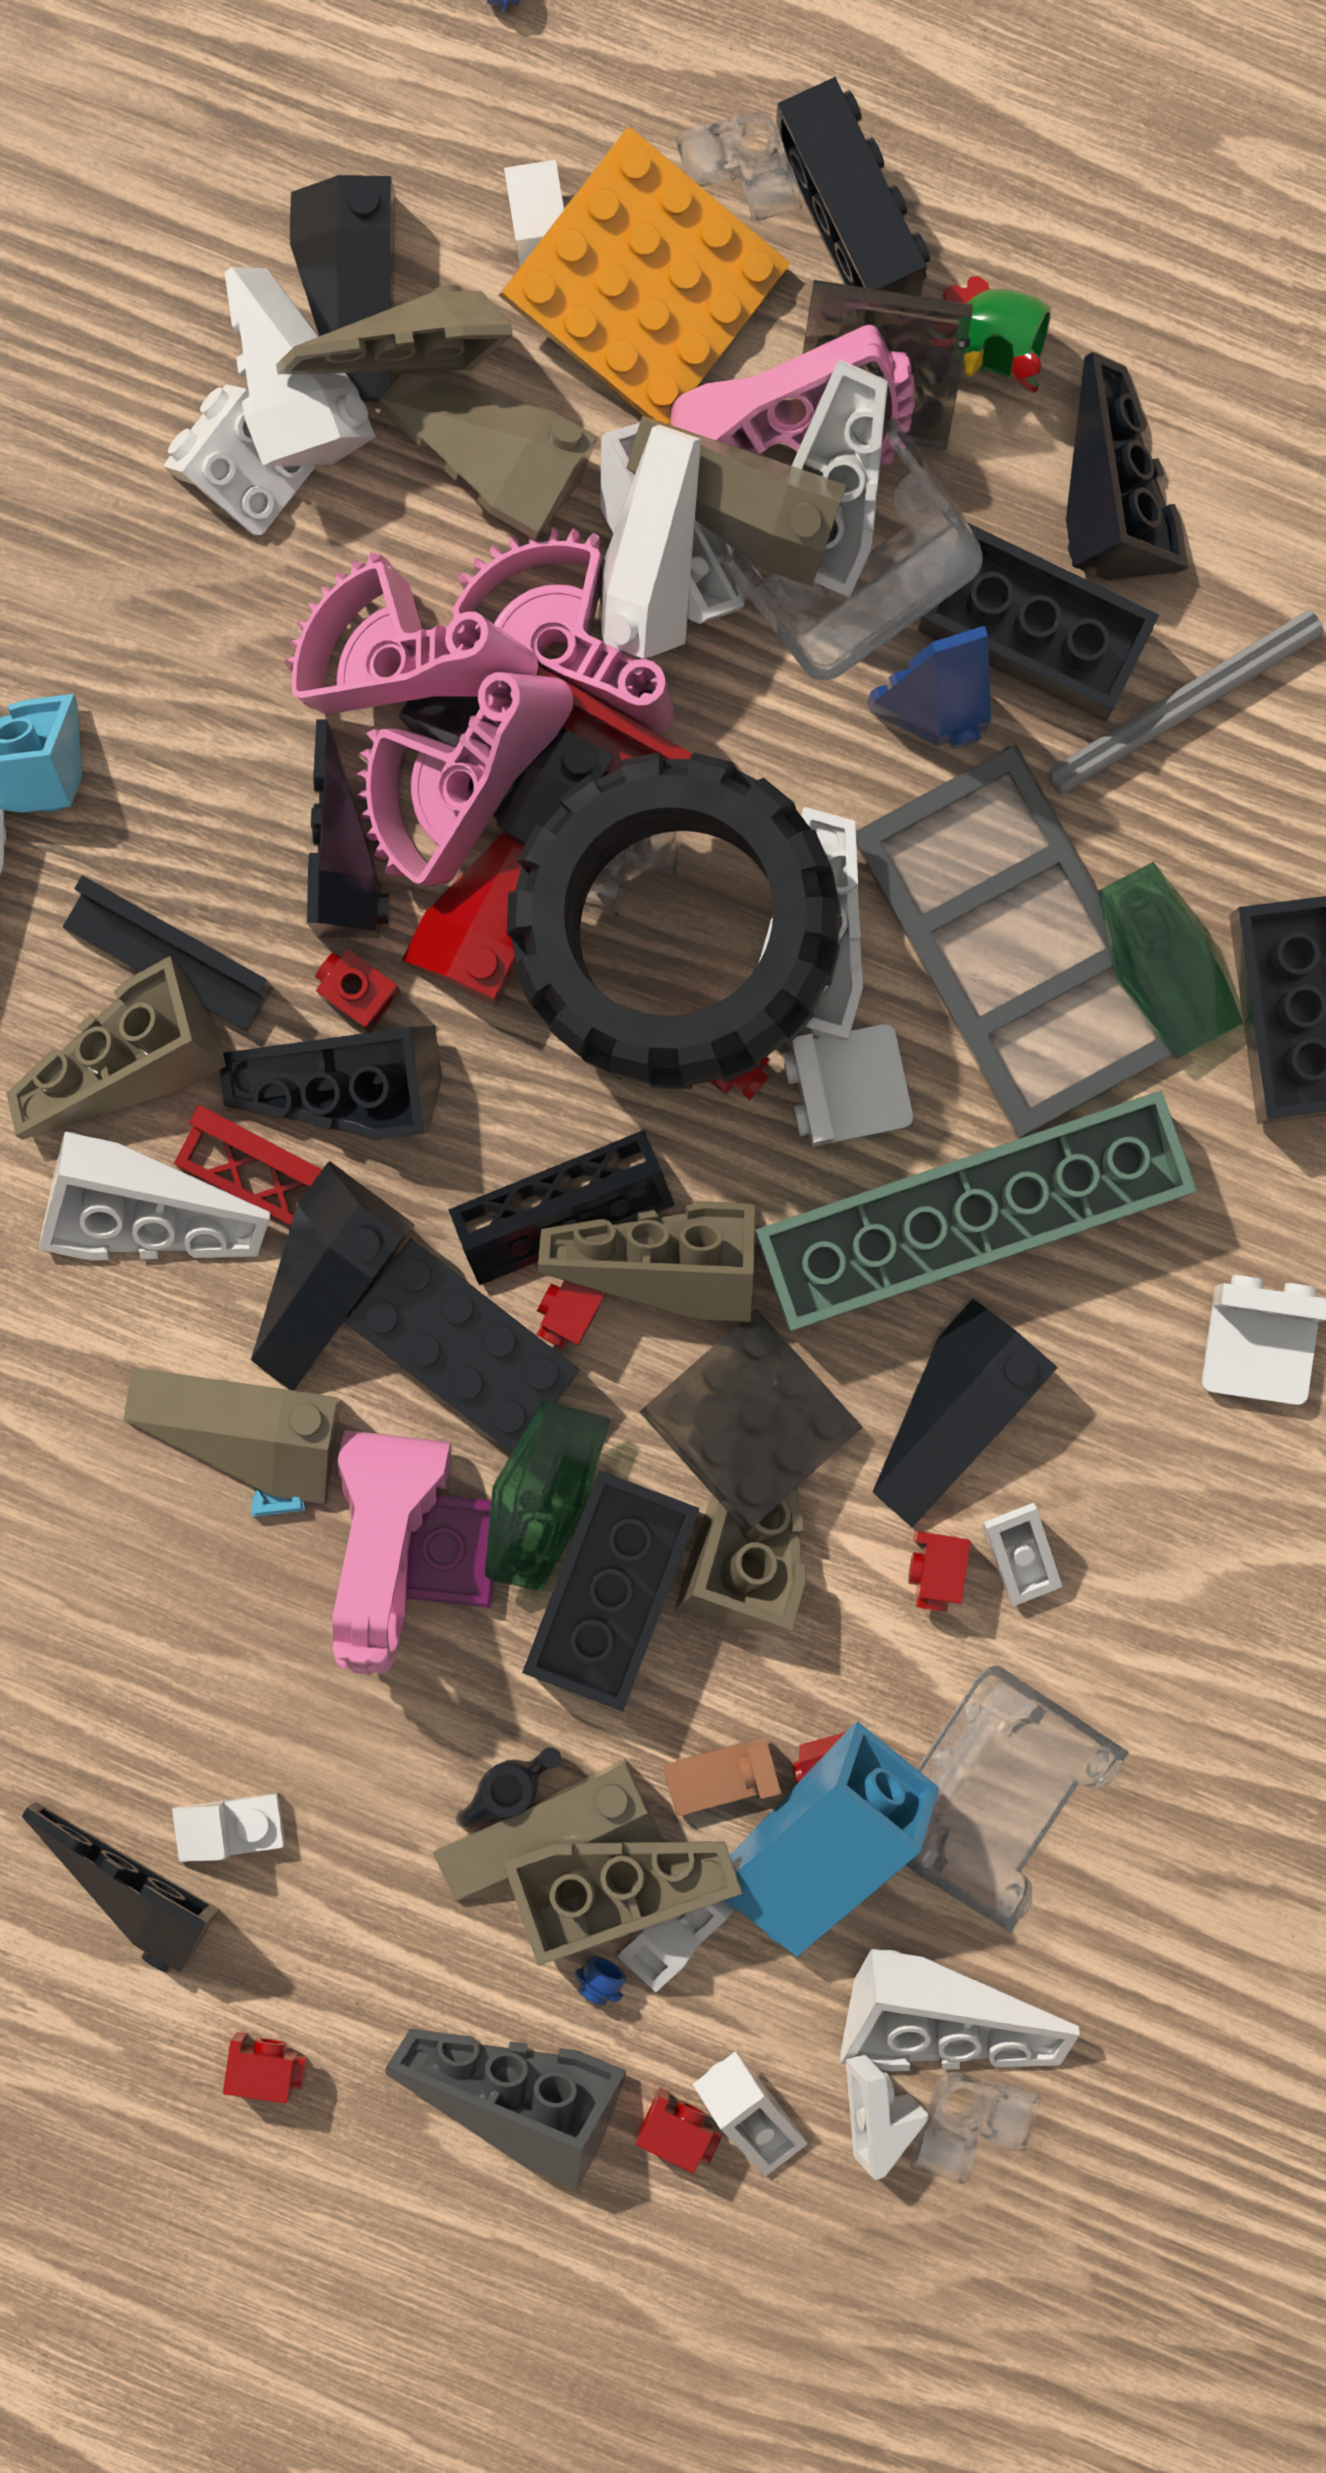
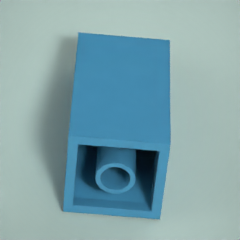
(832, 1840)

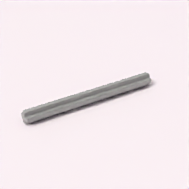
(1185, 702)

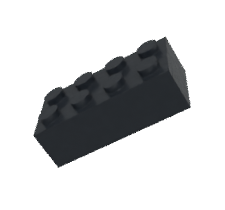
(848, 193)
(1047, 626)
(1283, 1004)
(461, 1344)
(610, 1590)

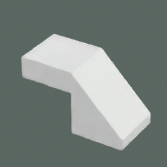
(533, 202)
(665, 1948)

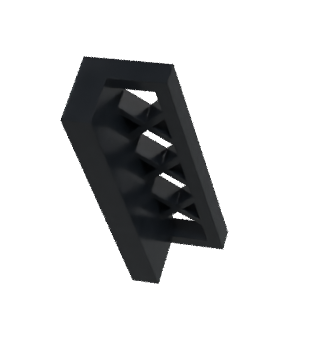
(145, 940)
(515, 1233)

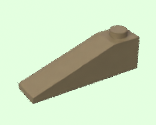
(602, 1891)

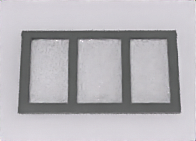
(1011, 939)

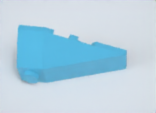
(40, 754)

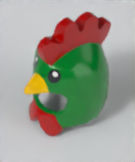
(1004, 331)

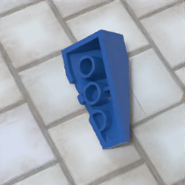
(942, 692)

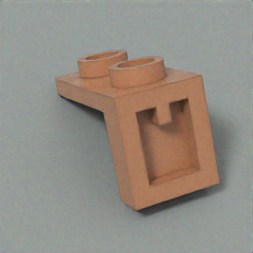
(722, 1776)

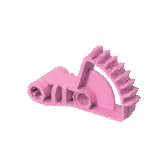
(753, 409)
(567, 616)
(430, 661)
(509, 731)
(387, 1491)

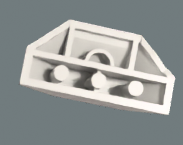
(711, 586)

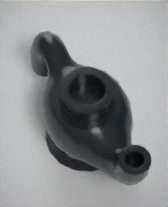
(507, 1788)

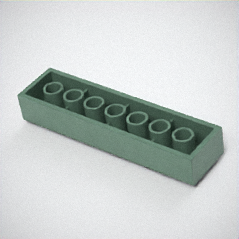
(975, 1211)

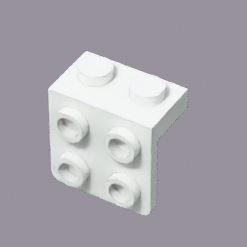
(226, 466)
(848, 1085)
(1262, 1340)

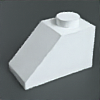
(749, 2114)

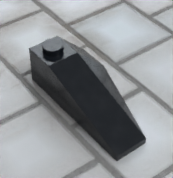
(1114, 498)
(537, 789)
(342, 877)

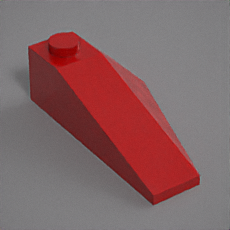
(465, 930)

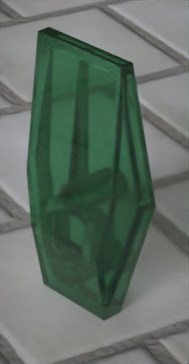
(1167, 961)
(542, 1494)

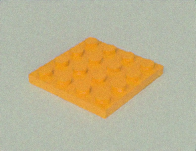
(644, 277)

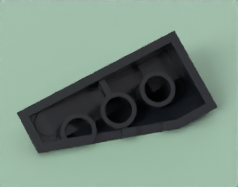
(346, 256)
(351, 1083)
(329, 1262)
(966, 1396)
(142, 1903)

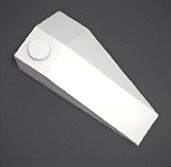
(289, 415)
(847, 447)
(651, 550)
(840, 1000)
(126, 1202)
(925, 2012)

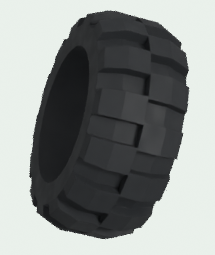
(596, 825)

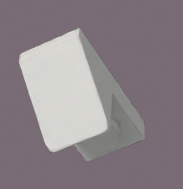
(1022, 1554)
(228, 1827)
(879, 2121)

